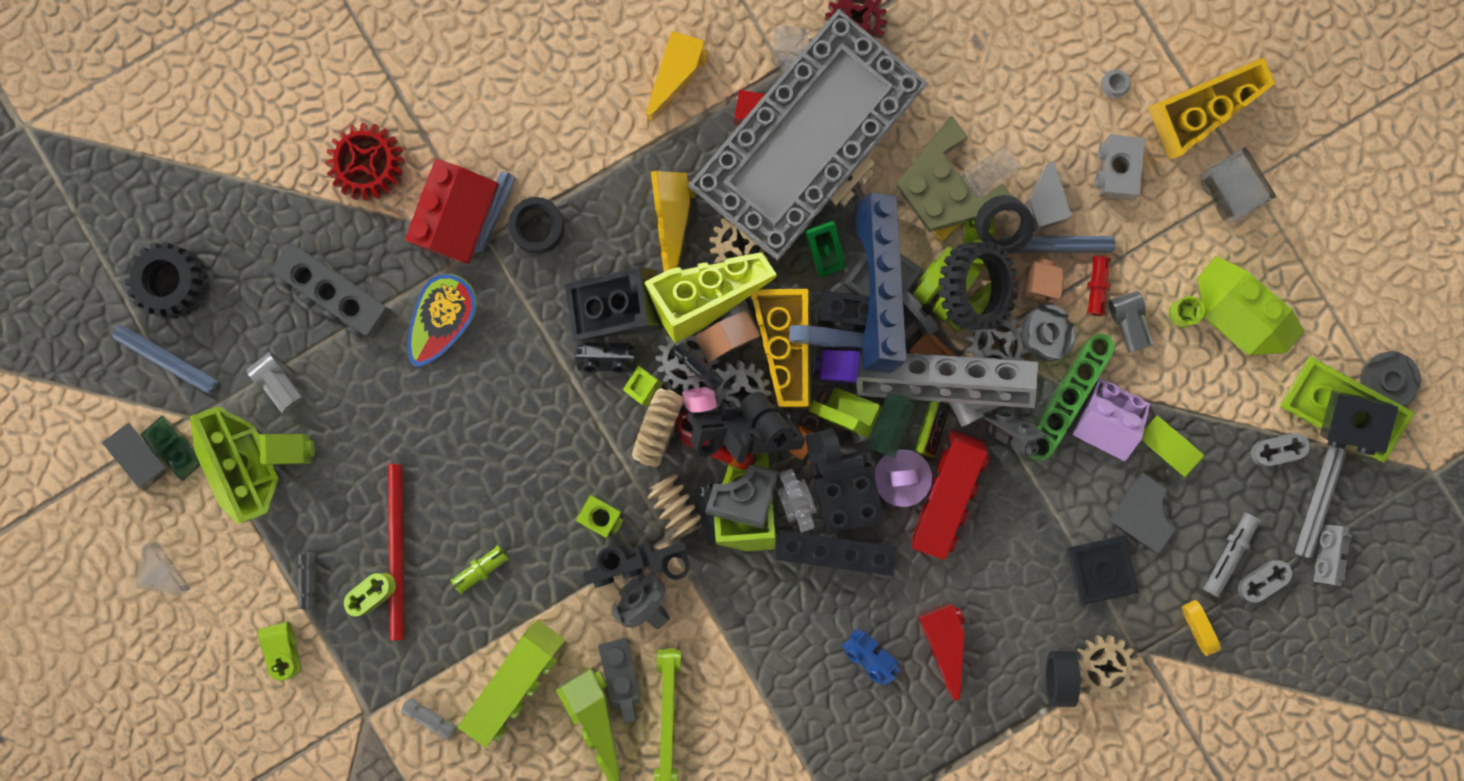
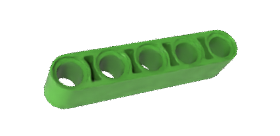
(1079, 387)

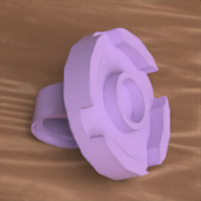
(903, 479)

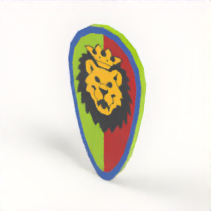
(440, 317)

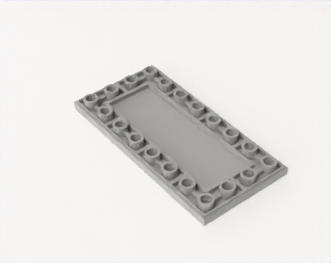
(807, 135)

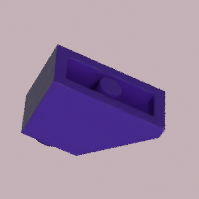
(837, 366)

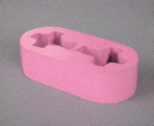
(699, 399)

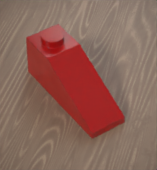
(946, 640)

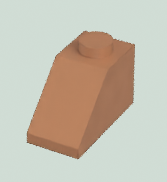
(1043, 282)

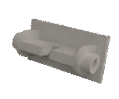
(1332, 543)

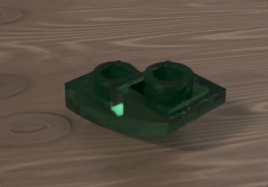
(172, 447)

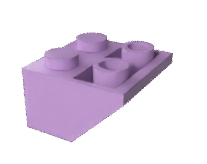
(1112, 419)

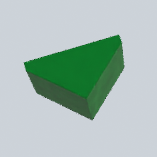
(825, 249)

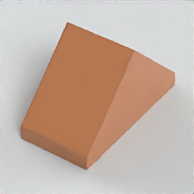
(727, 336)

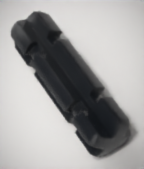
(698, 366)

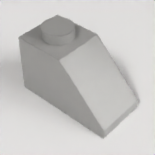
(1048, 199)

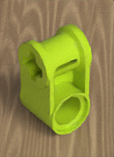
(279, 647)

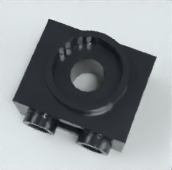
(843, 311)
(1370, 435)

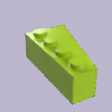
(511, 683)

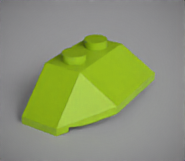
(1246, 310)
(231, 462)

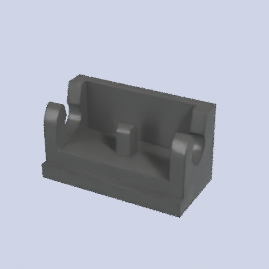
(135, 457)

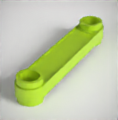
(668, 664)

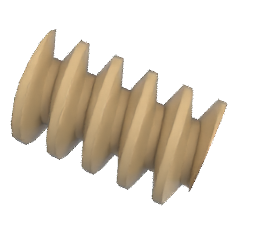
(674, 507)

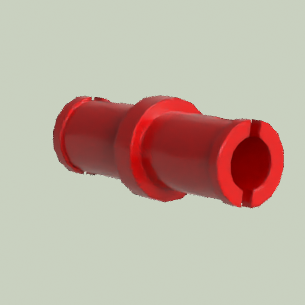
(1098, 286)

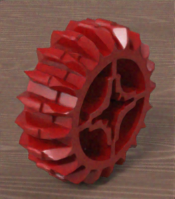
(374, 156)

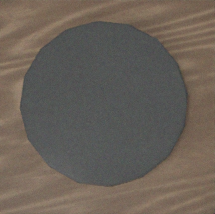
(1048, 332)
(1392, 376)

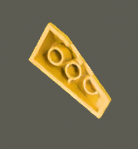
(673, 211)

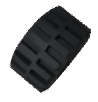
(144, 275)

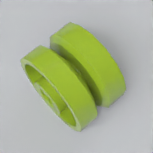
(930, 284)

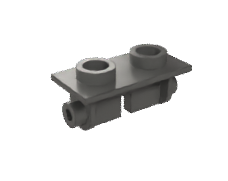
(1005, 425)

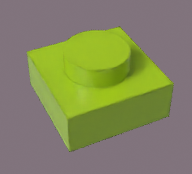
(642, 386)

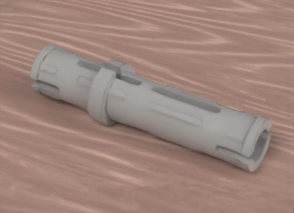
(1232, 554)

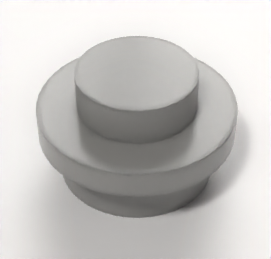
(1115, 84)

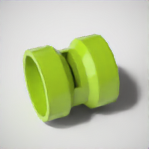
(1191, 308)

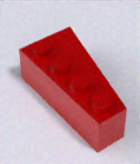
(950, 495)

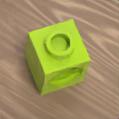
(587, 514)

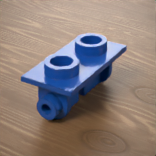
(879, 667)

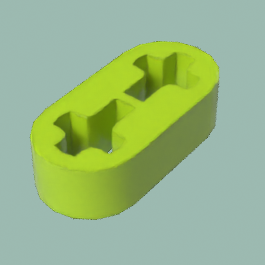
(373, 599)

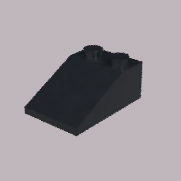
(612, 305)

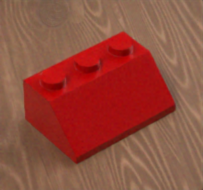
(451, 211)

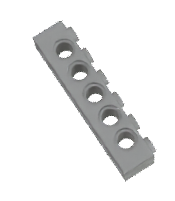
(955, 380)

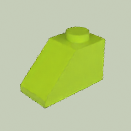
(286, 449)

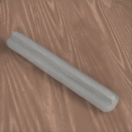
(1320, 502)

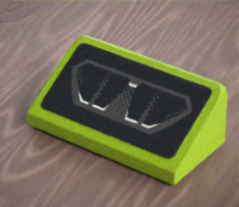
(932, 428)

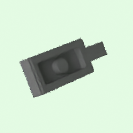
(620, 677)

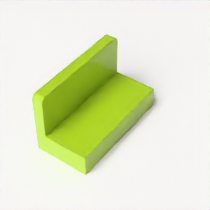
(848, 412)

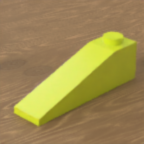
(700, 295)

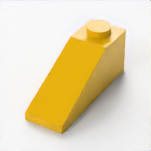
(677, 70)

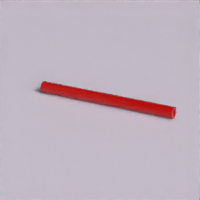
(396, 550)

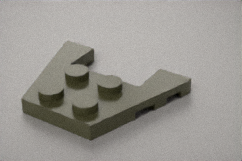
(937, 189)

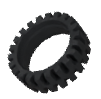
(1001, 285)

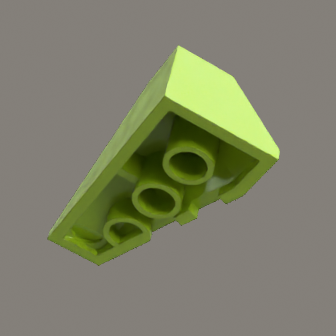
(741, 535)
(588, 704)

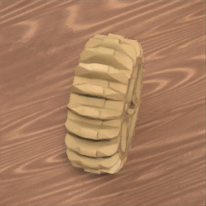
(657, 427)

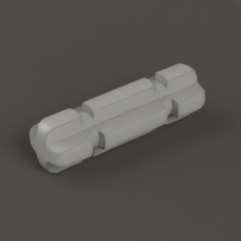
(428, 718)

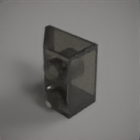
(1237, 186)

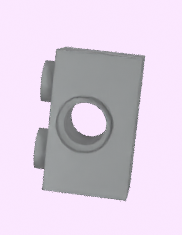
(1130, 153)

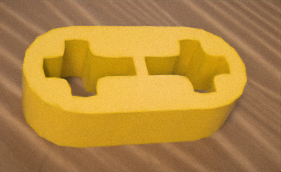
(1201, 627)

